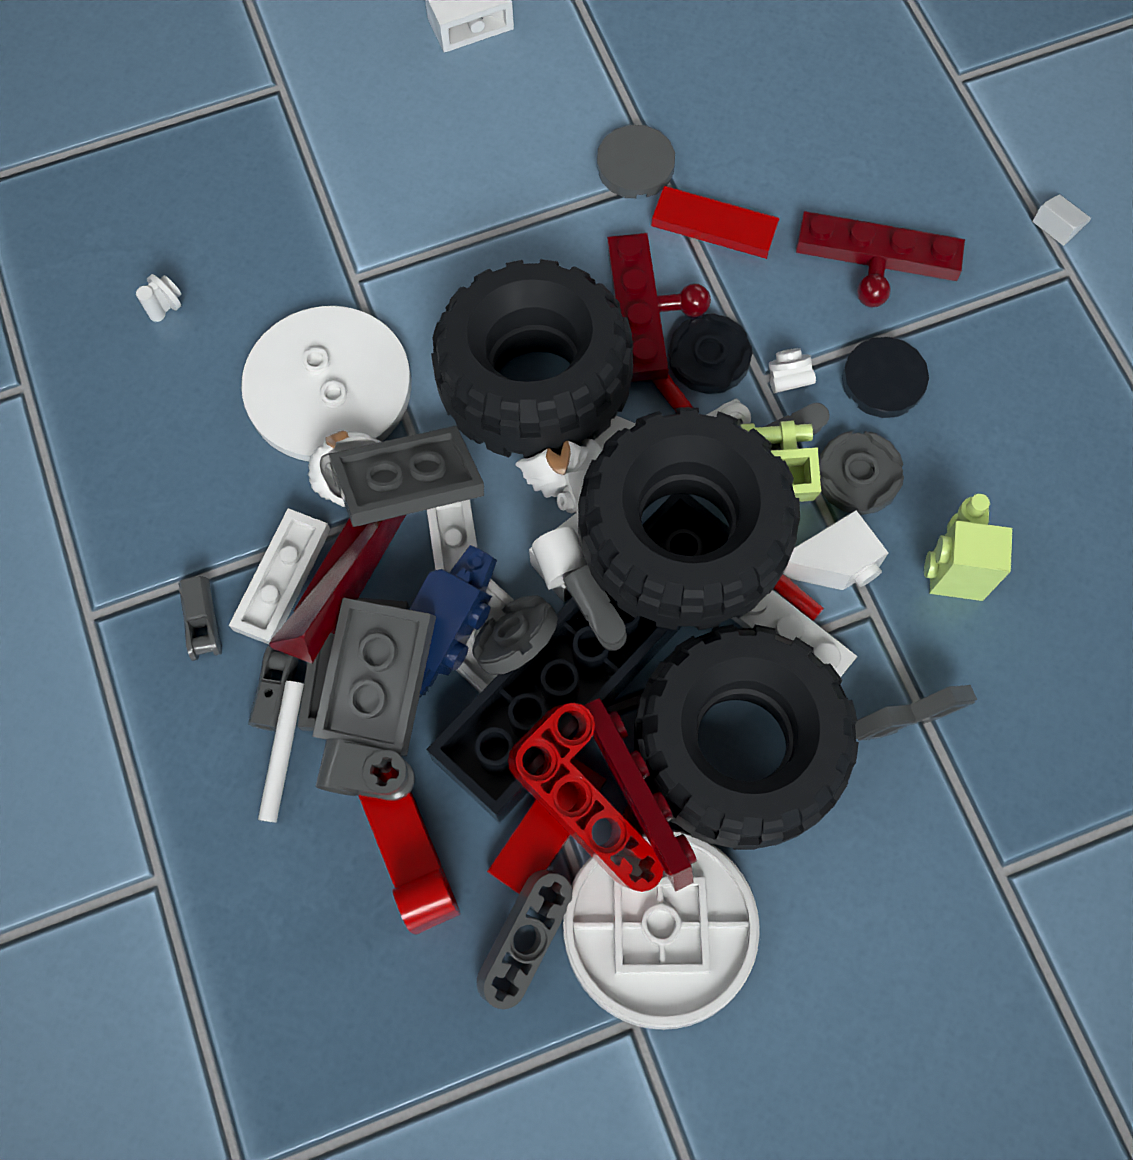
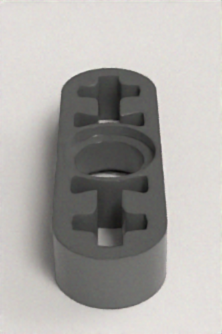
(495, 964)

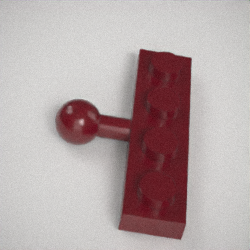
(880, 249)
(638, 299)
(645, 811)

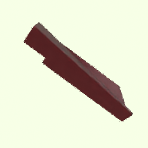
(339, 577)

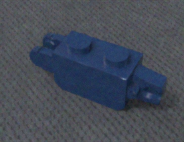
(459, 606)

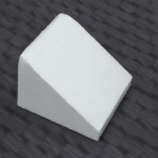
(1060, 219)

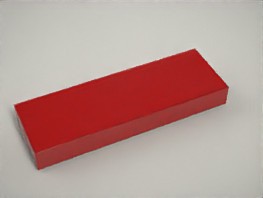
(715, 222)
(538, 836)

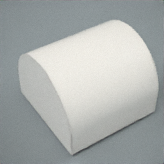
(558, 555)

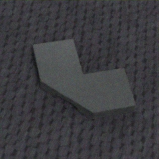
(931, 708)

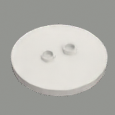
(324, 376)
(663, 952)

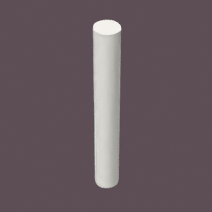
(281, 751)

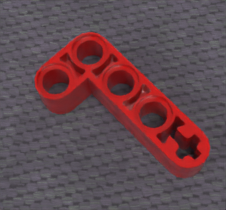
(590, 803)
(411, 860)

